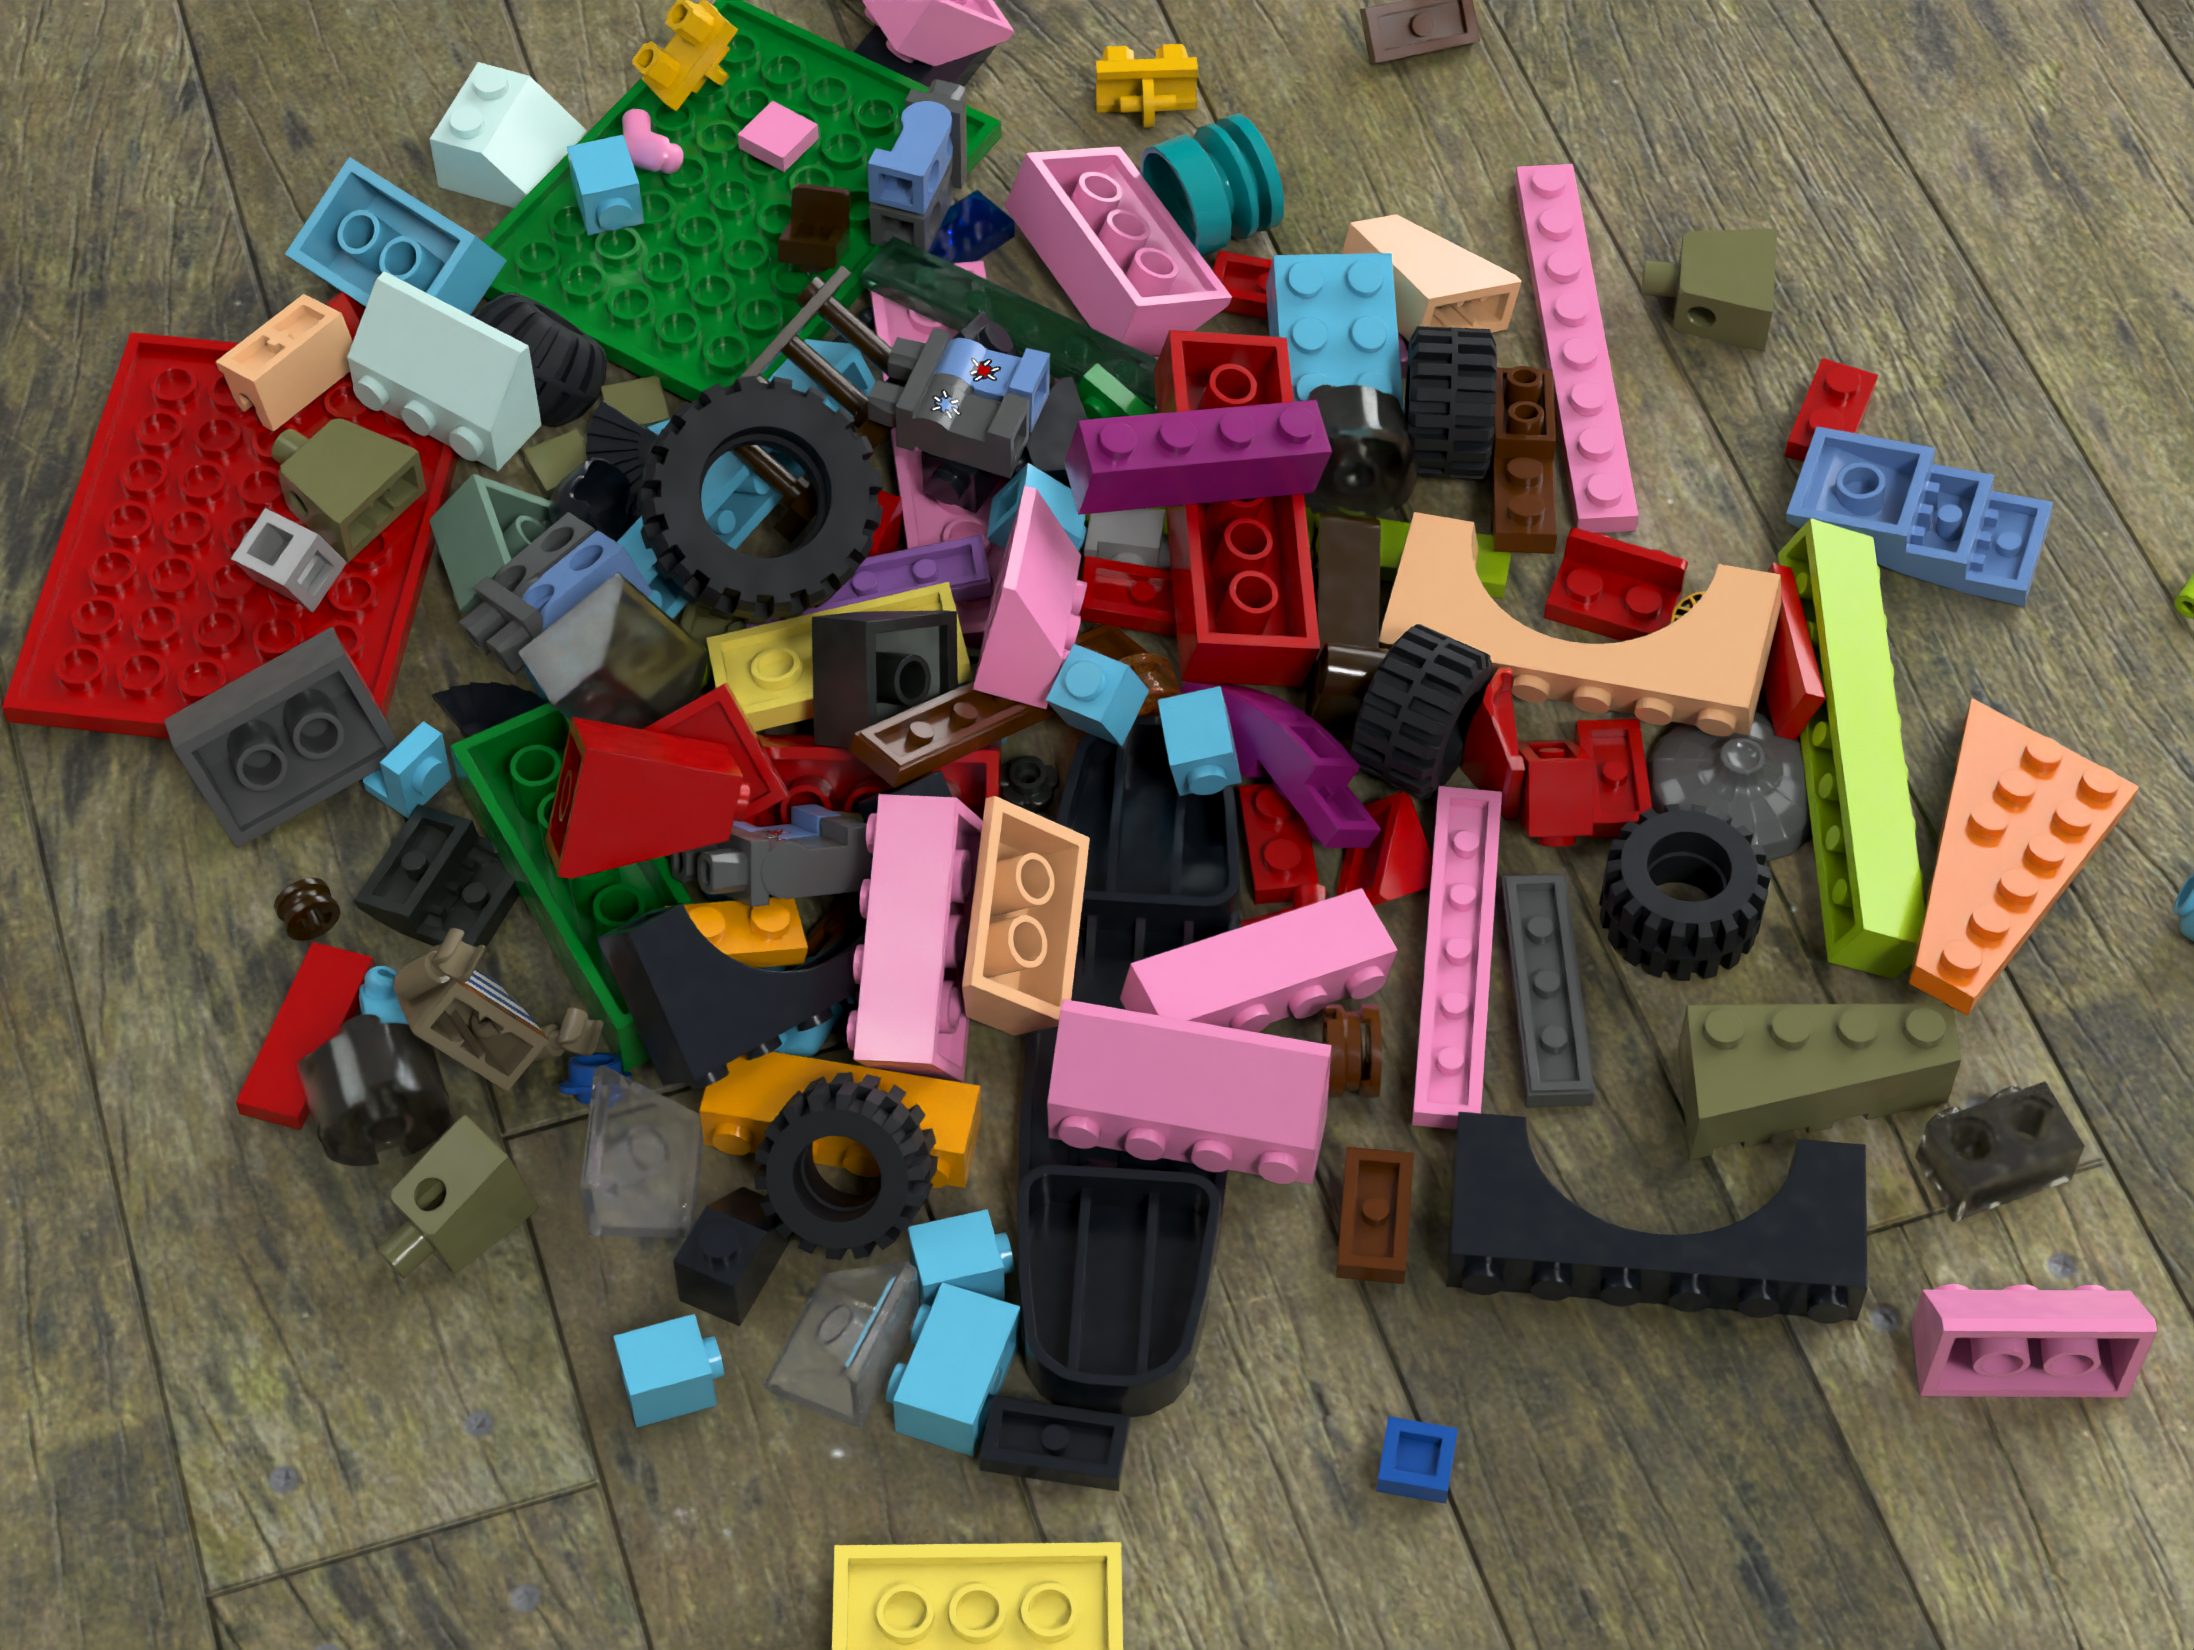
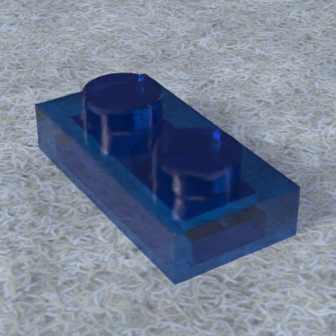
(972, 230)

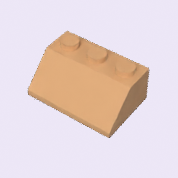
(1023, 919)

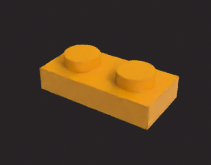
(753, 935)

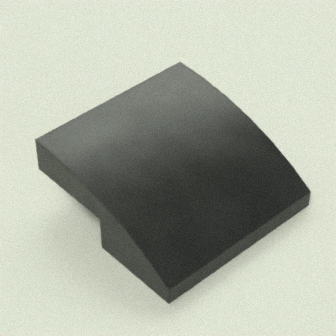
(440, 880)

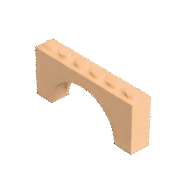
(1692, 672)

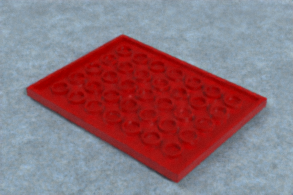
(143, 579)

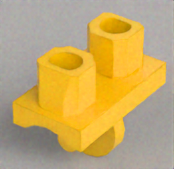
(690, 54)
(1146, 84)

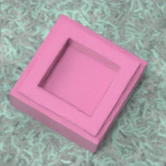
(778, 136)

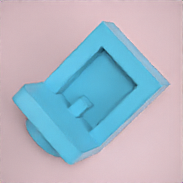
(411, 771)

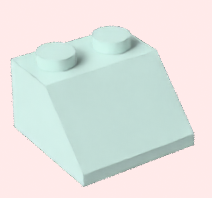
(501, 136)

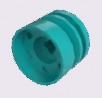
(1217, 182)

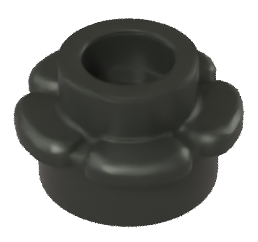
(1029, 796)

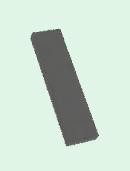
(1546, 991)

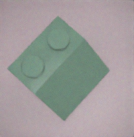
(483, 531)

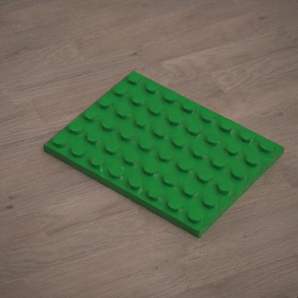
(702, 276)

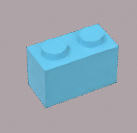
(955, 1368)

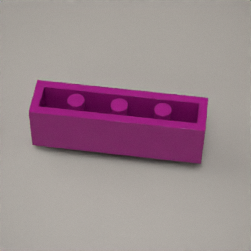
(1197, 456)

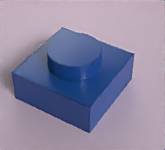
(1417, 1459)

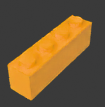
(754, 1092)

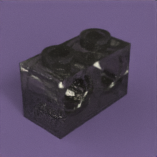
(2005, 1162)

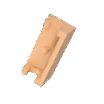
(288, 361)

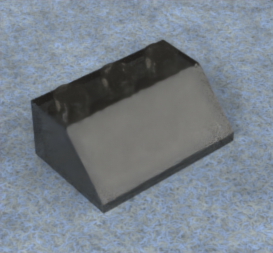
(617, 659)

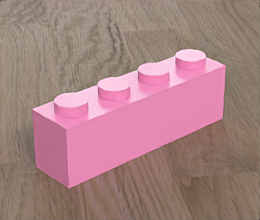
(1268, 967)

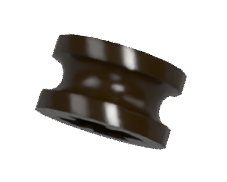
(307, 909)

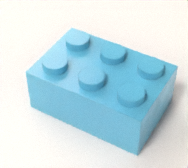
(376, 227)
(1336, 320)

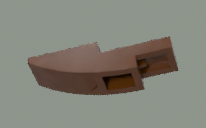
(1523, 462)

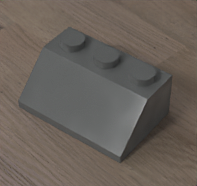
(282, 737)

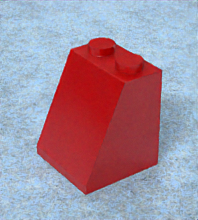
(639, 797)

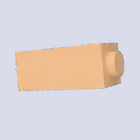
(1436, 278)

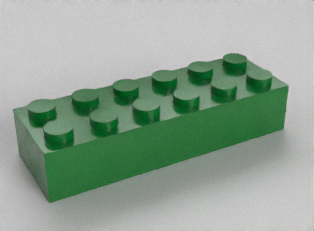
(511, 787)

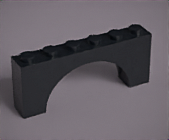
(707, 1008)
(1788, 1258)

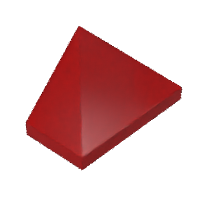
(1397, 858)

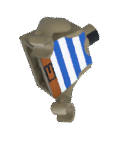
(478, 1018)

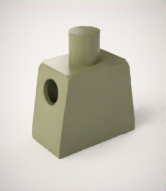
(1720, 285)
(347, 482)
(456, 1202)

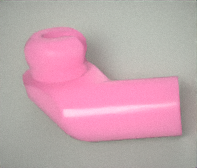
(648, 149)

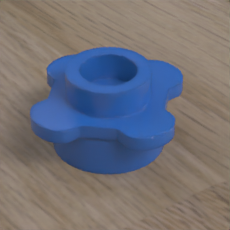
(581, 1074)

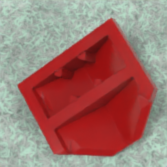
(1491, 745)

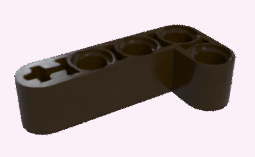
(1347, 610)

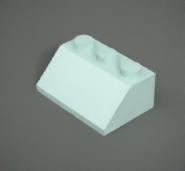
(444, 373)

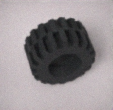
(1451, 401)
(1420, 711)
(1692, 851)
(816, 1208)

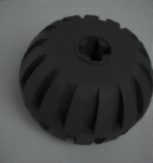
(563, 358)

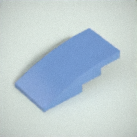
(1923, 515)

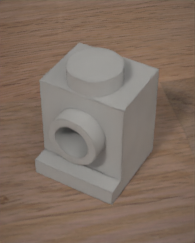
(1129, 537)
(289, 559)

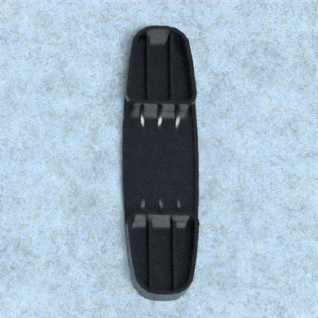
(1112, 1242)

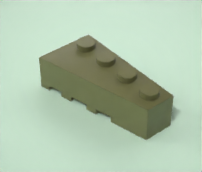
(1807, 1065)

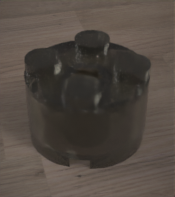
(1369, 456)
(374, 1091)

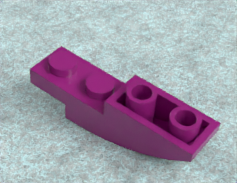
(1301, 759)

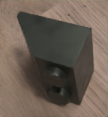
(878, 667)

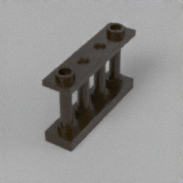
(817, 298)

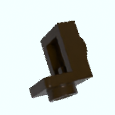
(817, 228)

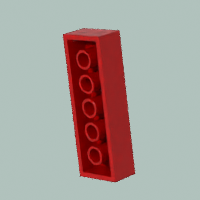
(1245, 562)

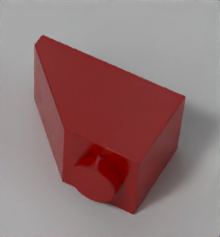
(1556, 791)

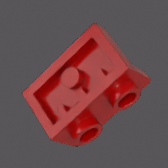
(1615, 587)

